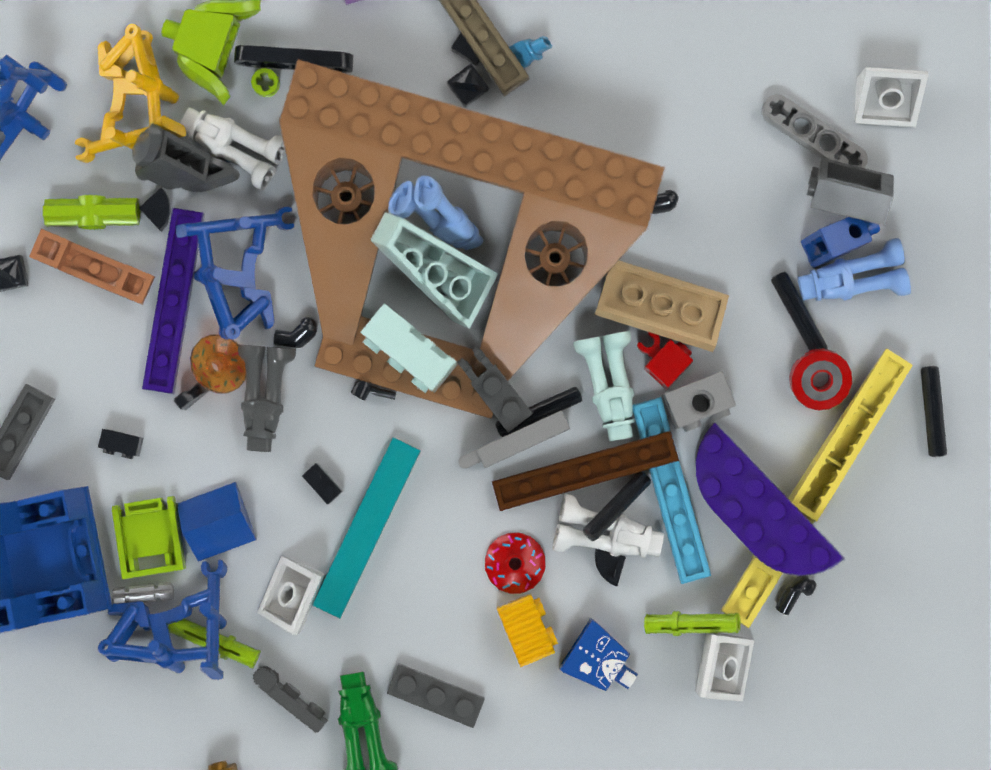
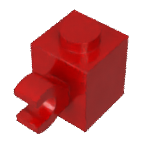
(666, 363)

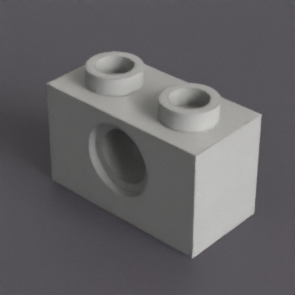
(715, 391)

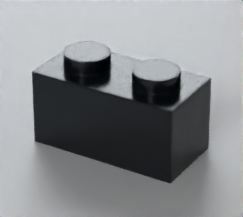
(119, 442)
(322, 483)

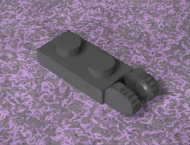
(497, 392)
(288, 697)

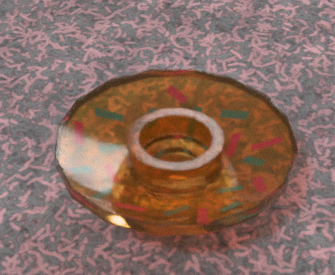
(225, 355)

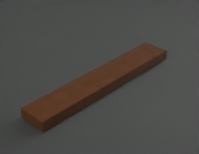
(585, 471)

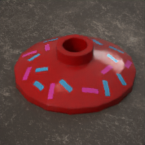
(515, 546)

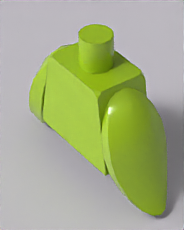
(206, 40)

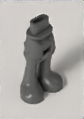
(263, 414)

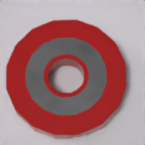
(833, 391)

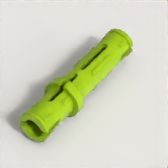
(692, 623)
(227, 645)

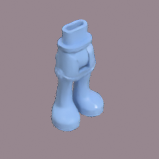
(447, 224)
(837, 279)

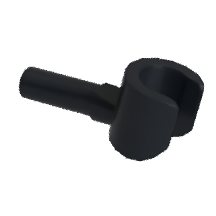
(362, 389)

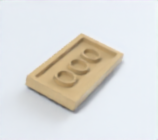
(662, 305)

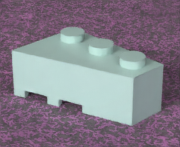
(408, 349)

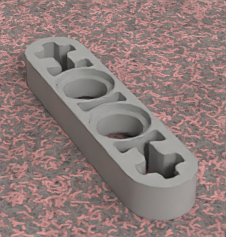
(817, 130)

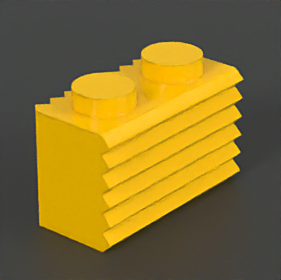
(526, 630)

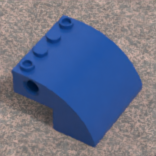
(50, 560)

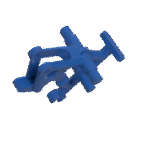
(14, 116)
(213, 276)
(161, 650)

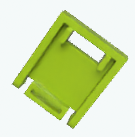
(148, 532)

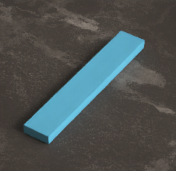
(673, 499)

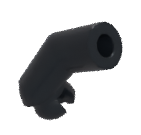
(665, 202)
(299, 336)
(792, 592)

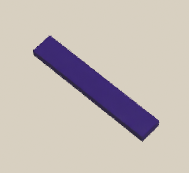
(172, 305)

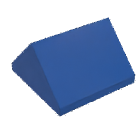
(215, 522)

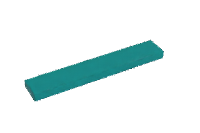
(366, 528)

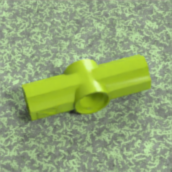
(91, 212)

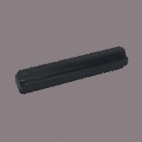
(798, 311)
(545, 408)
(933, 411)
(616, 506)

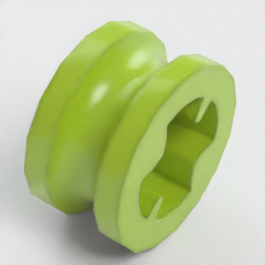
(258, 88)

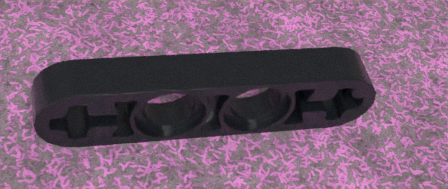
(287, 58)

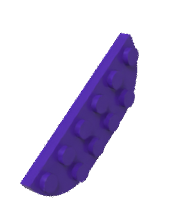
(759, 509)

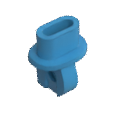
(530, 50)

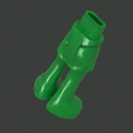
(358, 711)

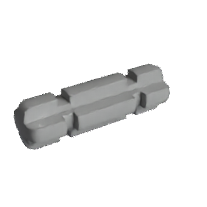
(143, 593)

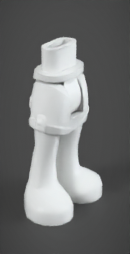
(216, 136)
(624, 536)

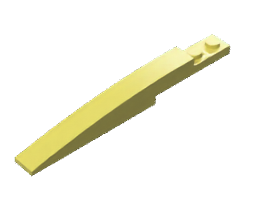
(825, 473)

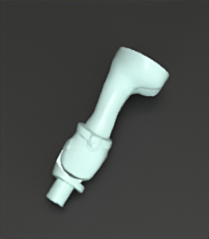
(612, 402)

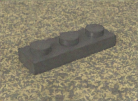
(21, 427)
(436, 695)

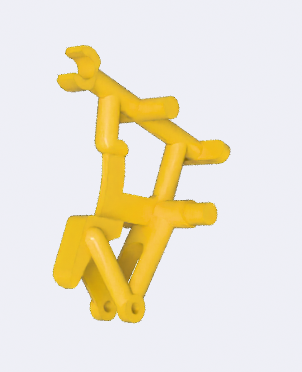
(130, 82)

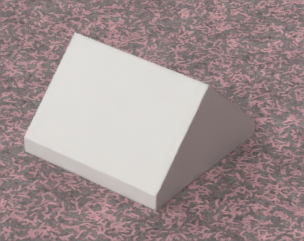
(889, 96)
(291, 595)
(724, 667)

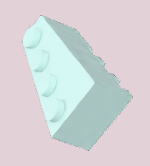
(438, 270)

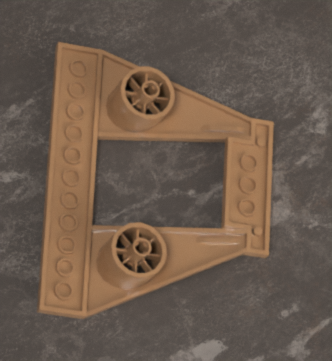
(568, 187)

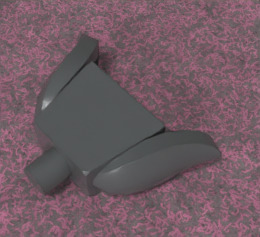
(178, 164)

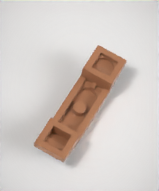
(92, 267)

